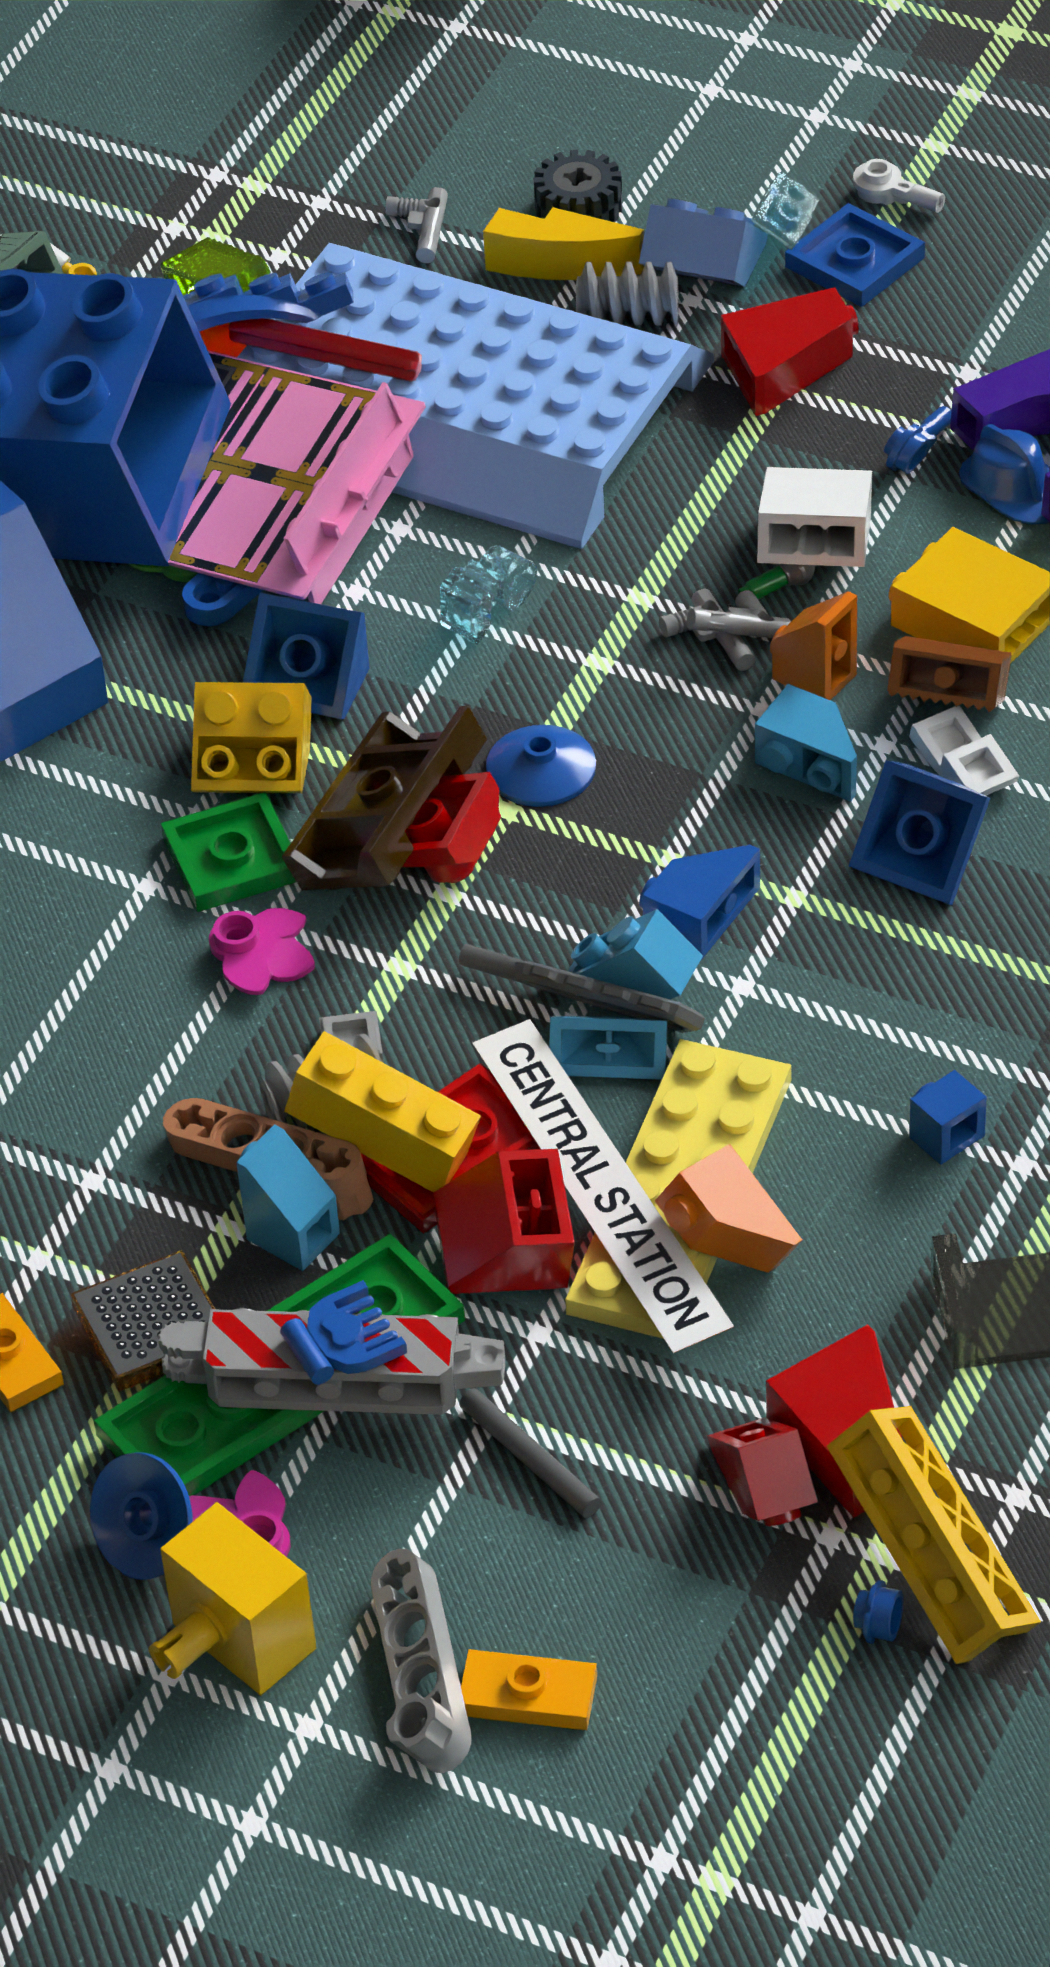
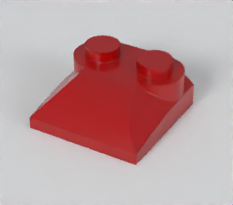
(454, 826)

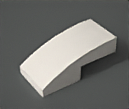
(960, 753)

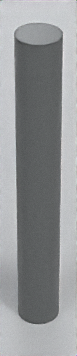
(530, 1453)

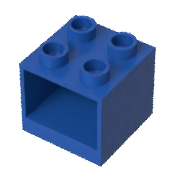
(105, 411)

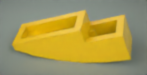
(558, 245)

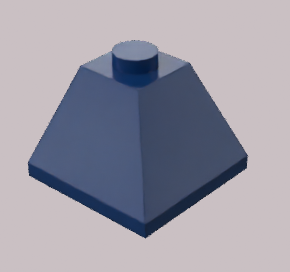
(919, 831)

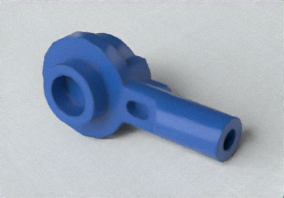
(910, 445)

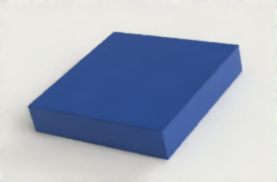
(855, 254)

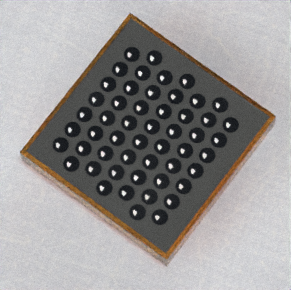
(132, 1307)

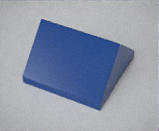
(309, 646)

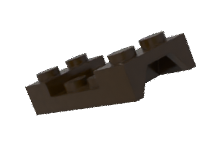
(362, 819)

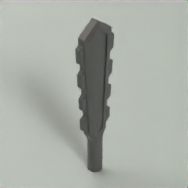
(583, 989)

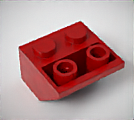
(506, 1224)

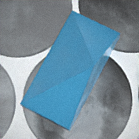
(609, 1046)

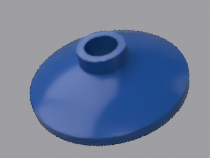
(541, 765)
(136, 1511)

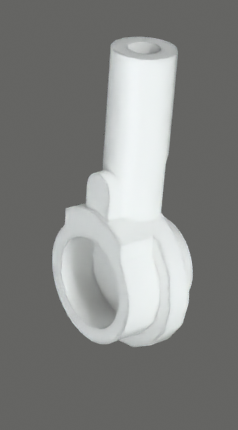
(882, 183)

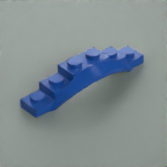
(270, 296)

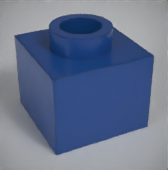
(947, 1116)

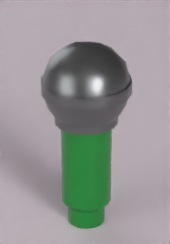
(778, 577)

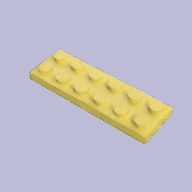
(700, 1107)

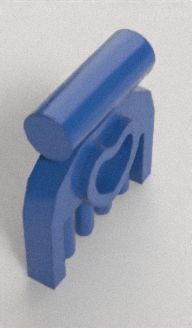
(338, 1338)

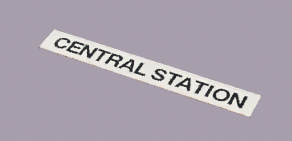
(604, 1187)

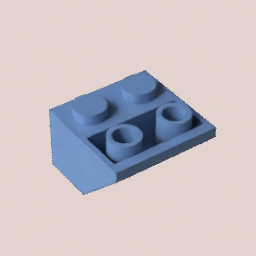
(700, 244)

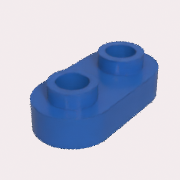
(214, 600)

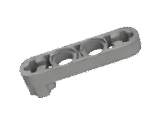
(431, 1727)

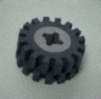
(579, 186)

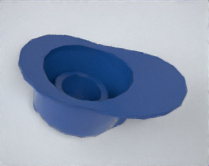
(1008, 473)

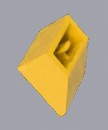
(250, 737)

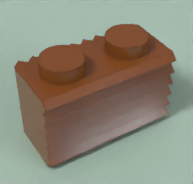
(949, 673)

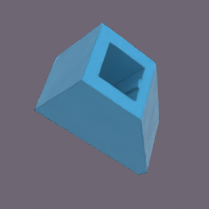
(808, 742)
(639, 955)
(285, 1200)

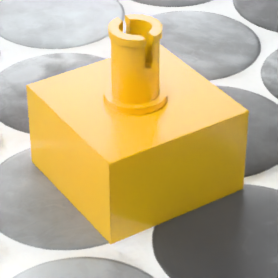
(234, 1601)

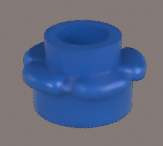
(878, 1612)

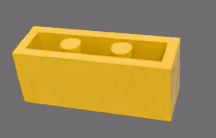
(382, 1112)

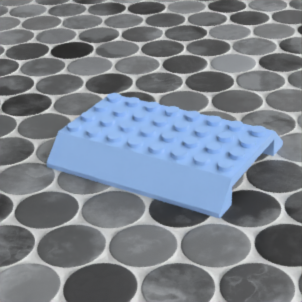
(517, 393)

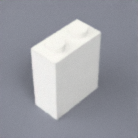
(814, 517)

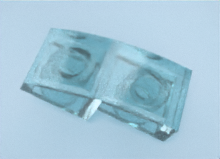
(785, 210)

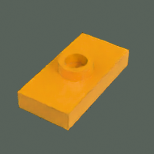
(24, 1363)
(528, 1689)

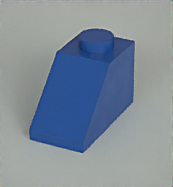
(704, 892)

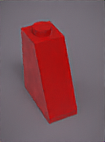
(787, 345)
(826, 1398)

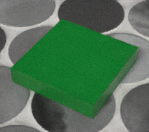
(229, 851)

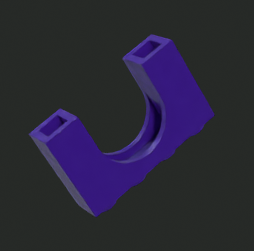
(1008, 399)

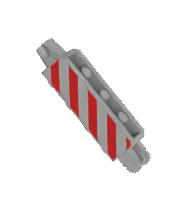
(253, 1367)

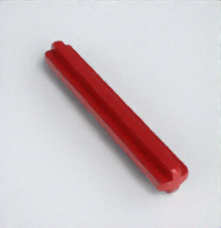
(328, 347)

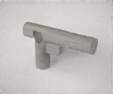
(422, 215)
(747, 619)
(732, 643)

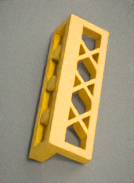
(930, 1532)

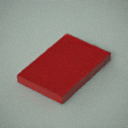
(497, 1130)

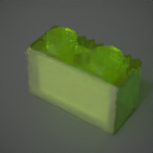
(212, 258)

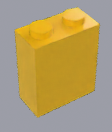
(972, 596)

